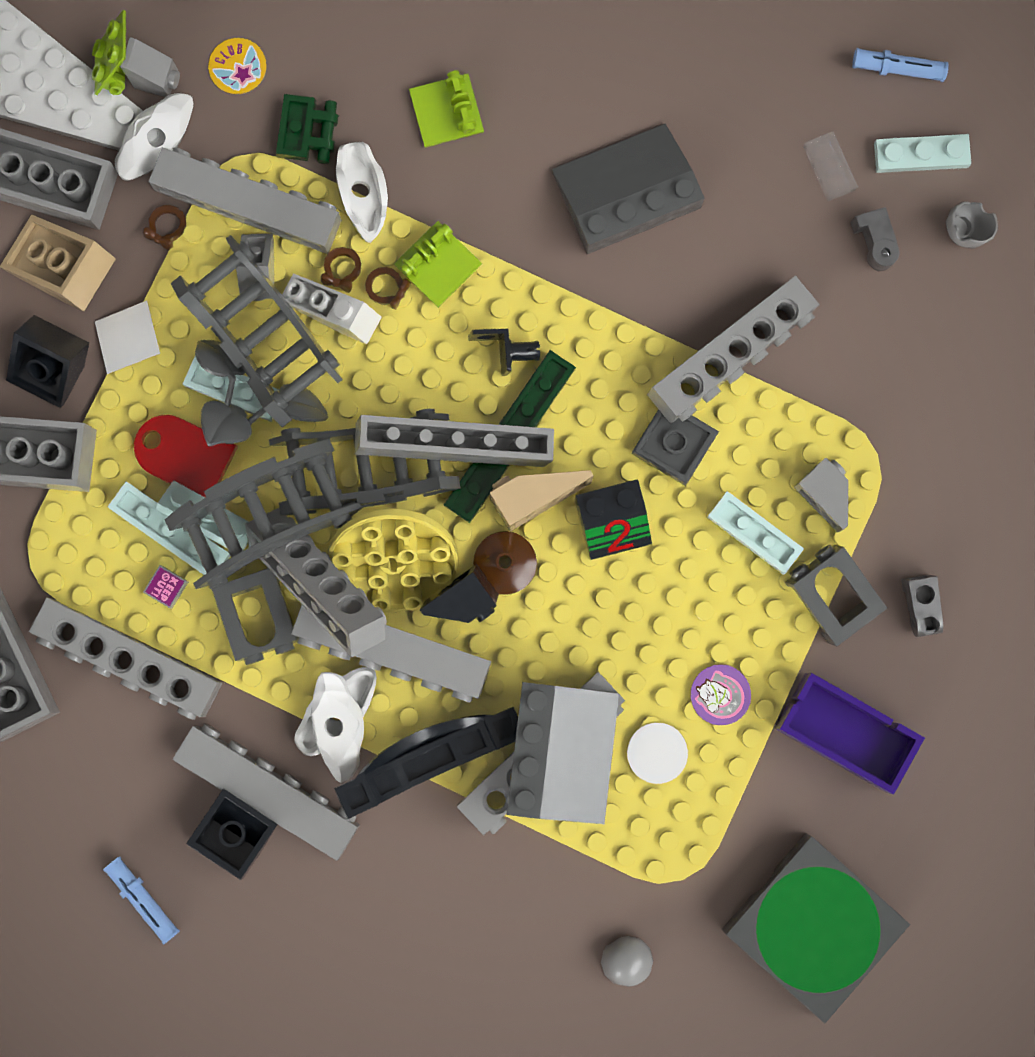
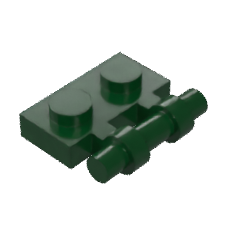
(297, 125)

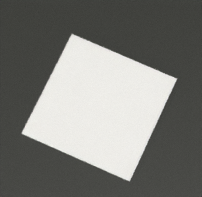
(127, 337)

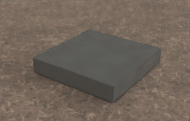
(675, 447)

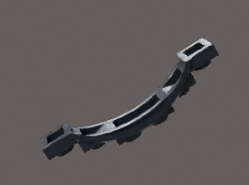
(426, 756)

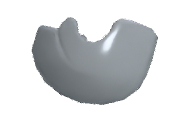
(971, 225)
(627, 961)

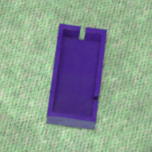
(849, 733)

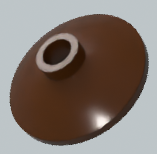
(522, 558)

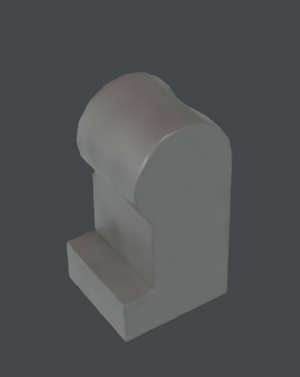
(878, 237)
(923, 604)

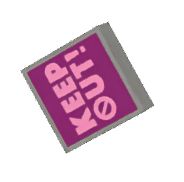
(165, 587)

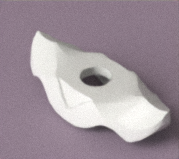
(171, 117)
(359, 166)
(361, 686)
(334, 700)

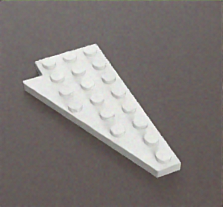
(55, 90)

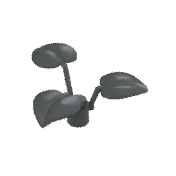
(229, 424)

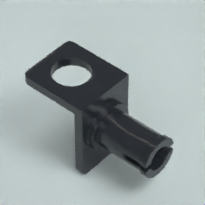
(509, 350)

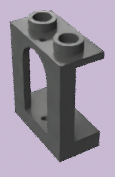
(803, 583)
(240, 647)

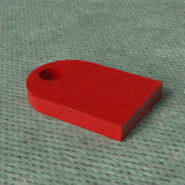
(182, 454)

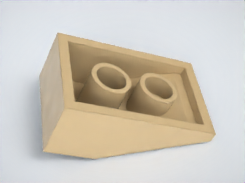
(58, 262)
(531, 495)

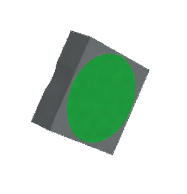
(816, 927)

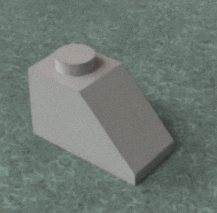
(149, 69)
(263, 248)
(827, 492)

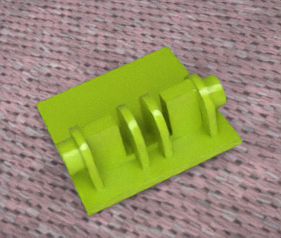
(109, 56)
(446, 109)
(438, 263)

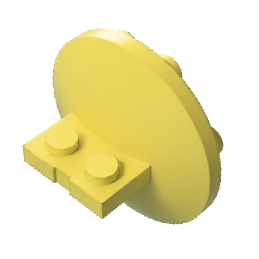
(395, 557)

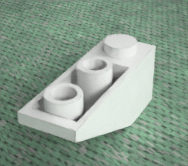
(332, 308)

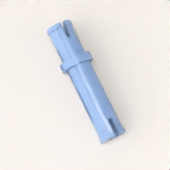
(898, 64)
(141, 900)

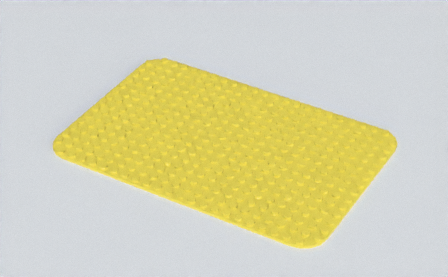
(633, 616)

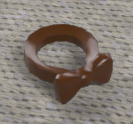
(167, 240)
(345, 283)
(394, 301)

